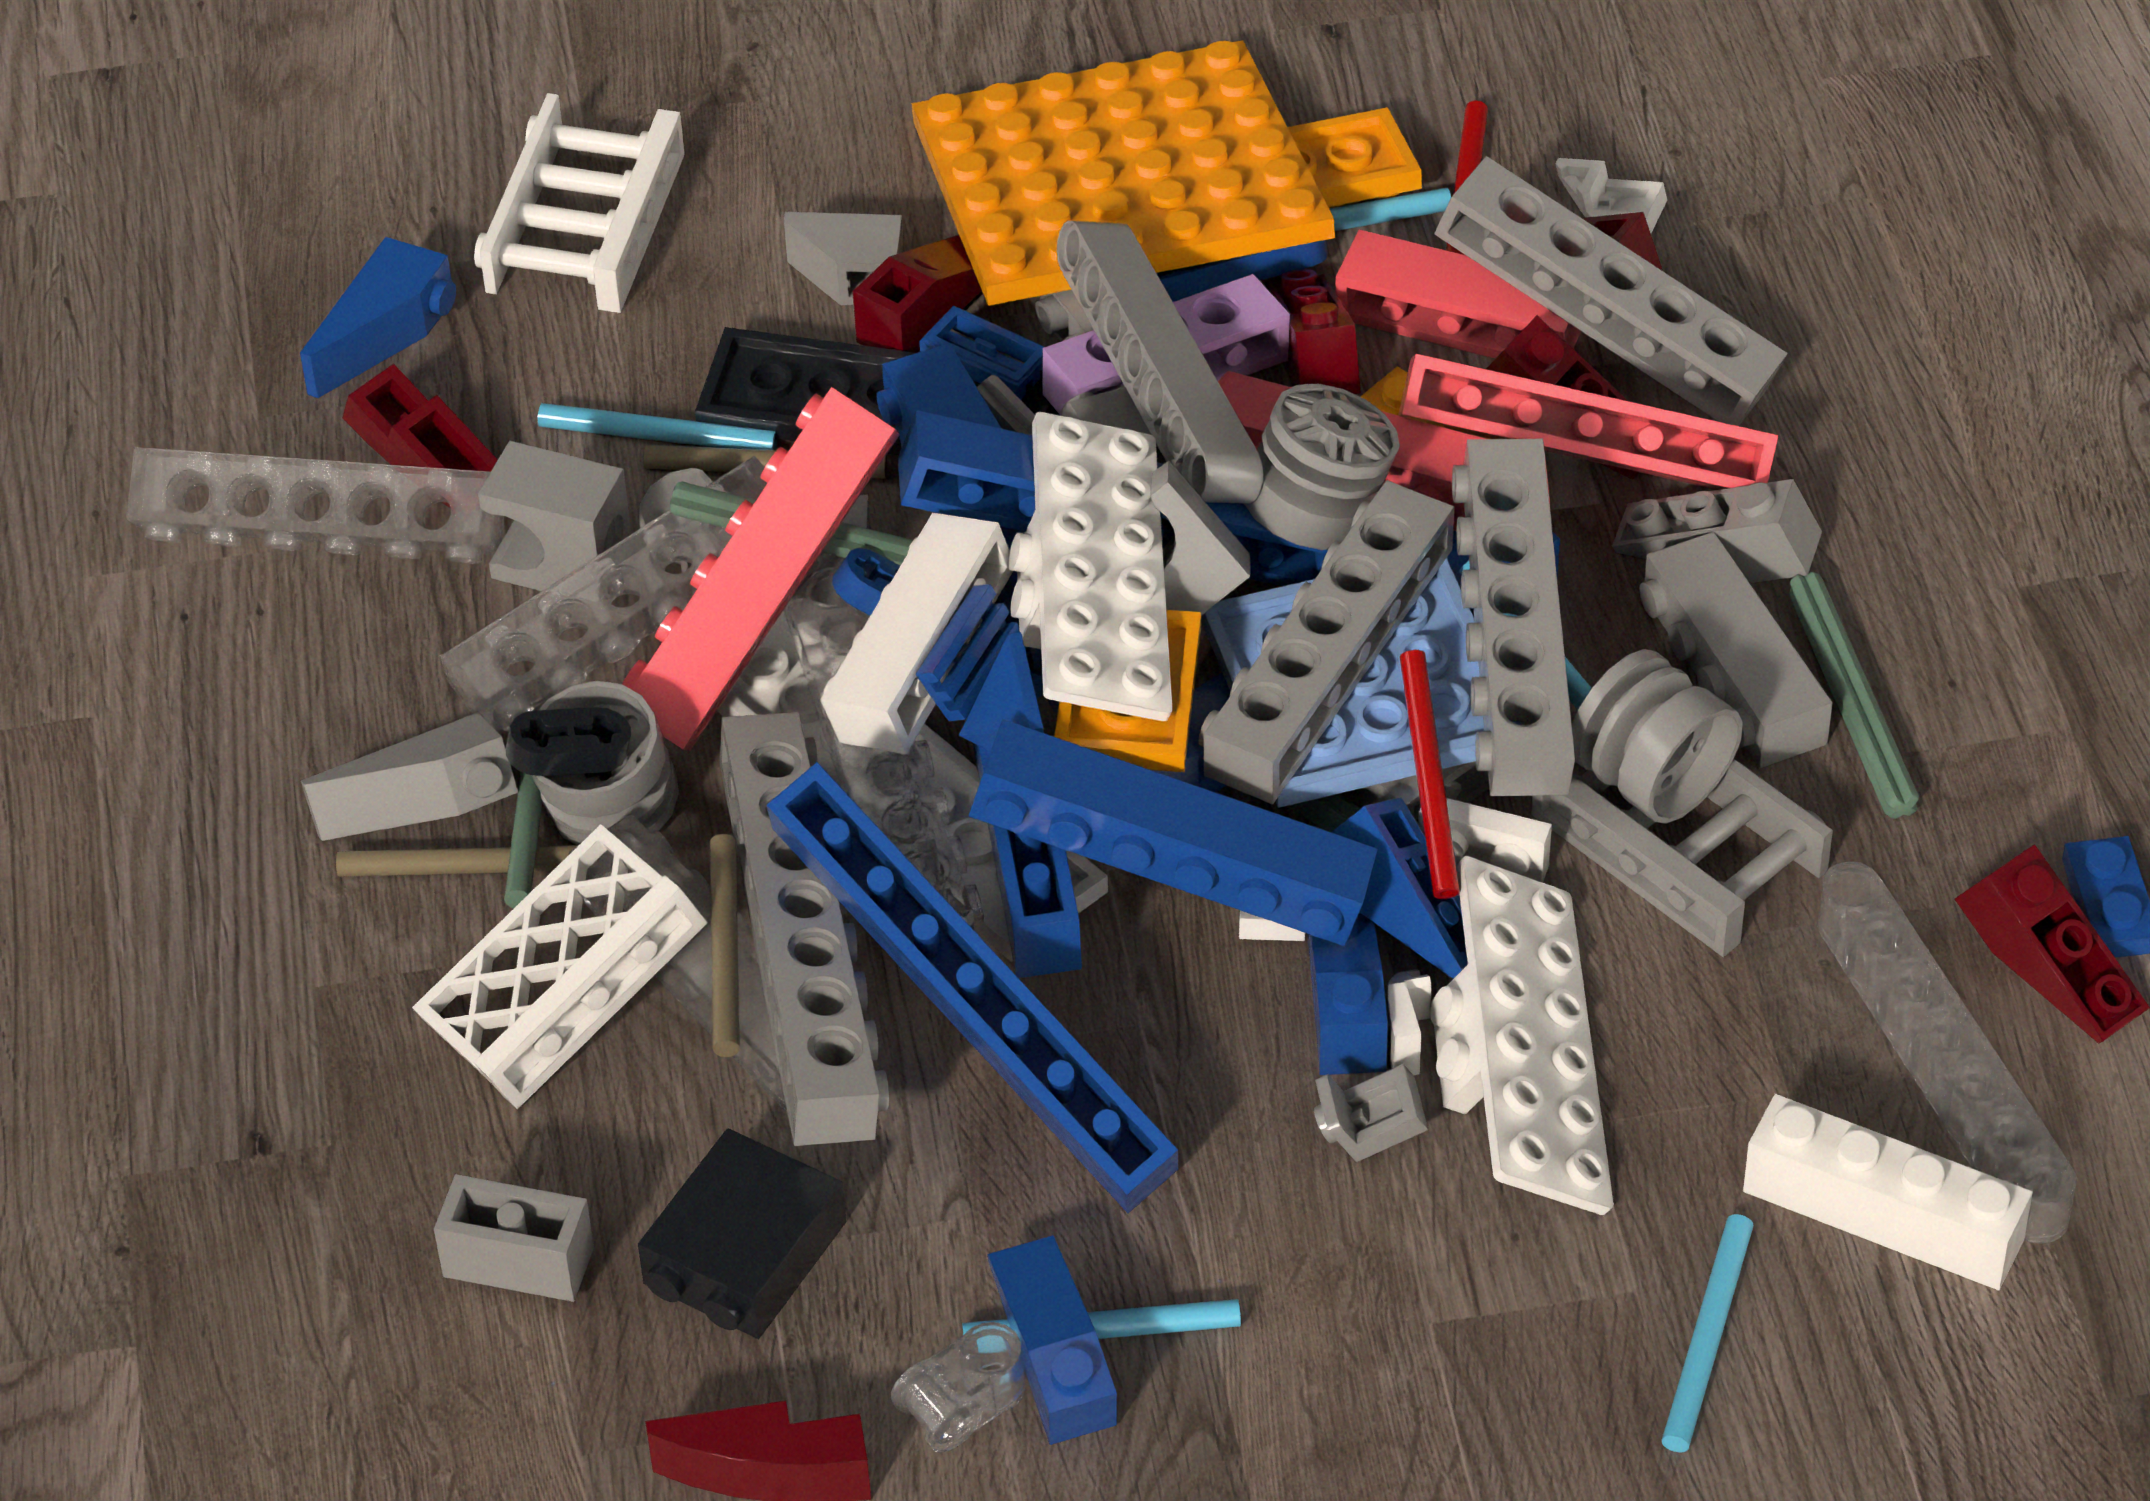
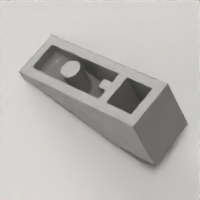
(413, 781)

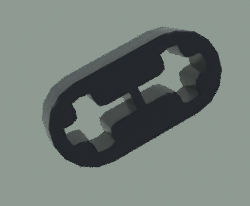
(568, 741)

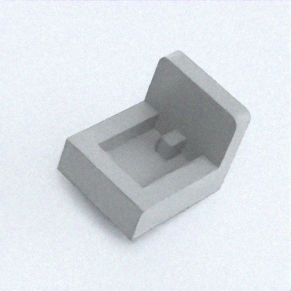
(1371, 1113)

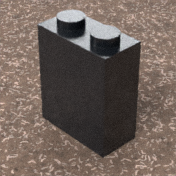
(742, 1234)

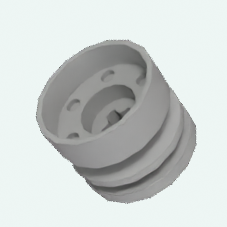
(1320, 463)
(1655, 735)
(640, 786)

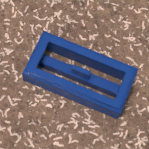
(981, 356)
(971, 660)

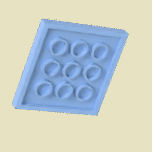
(1371, 731)

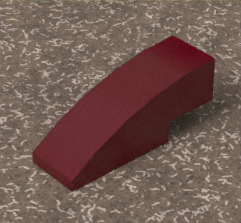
(412, 430)
(761, 1455)

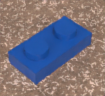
(2110, 892)

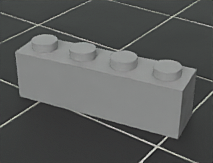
(1736, 648)

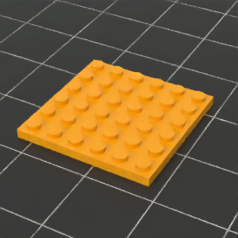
(1160, 143)

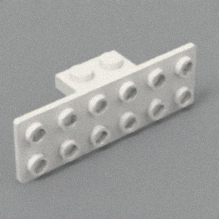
(1094, 569)
(1522, 1038)

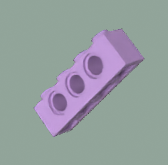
(1233, 324)

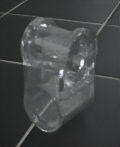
(954, 1393)

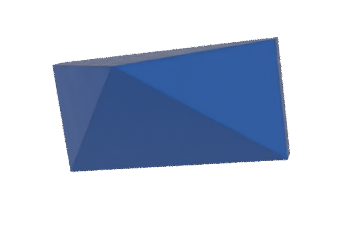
(1004, 695)

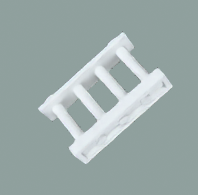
(624, 229)

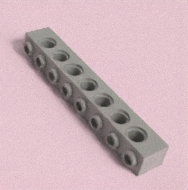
(800, 944)

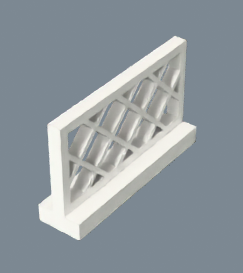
(585, 988)

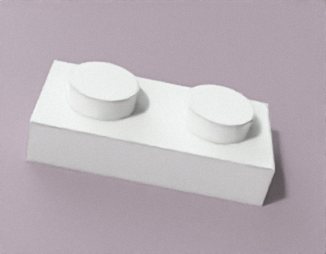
(1499, 838)

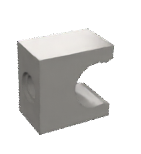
(560, 510)
(1203, 555)

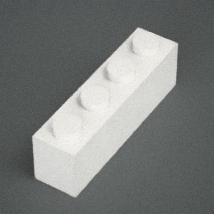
(876, 690)
(1887, 1191)

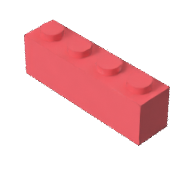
(1436, 296)

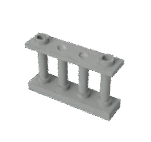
(1668, 873)

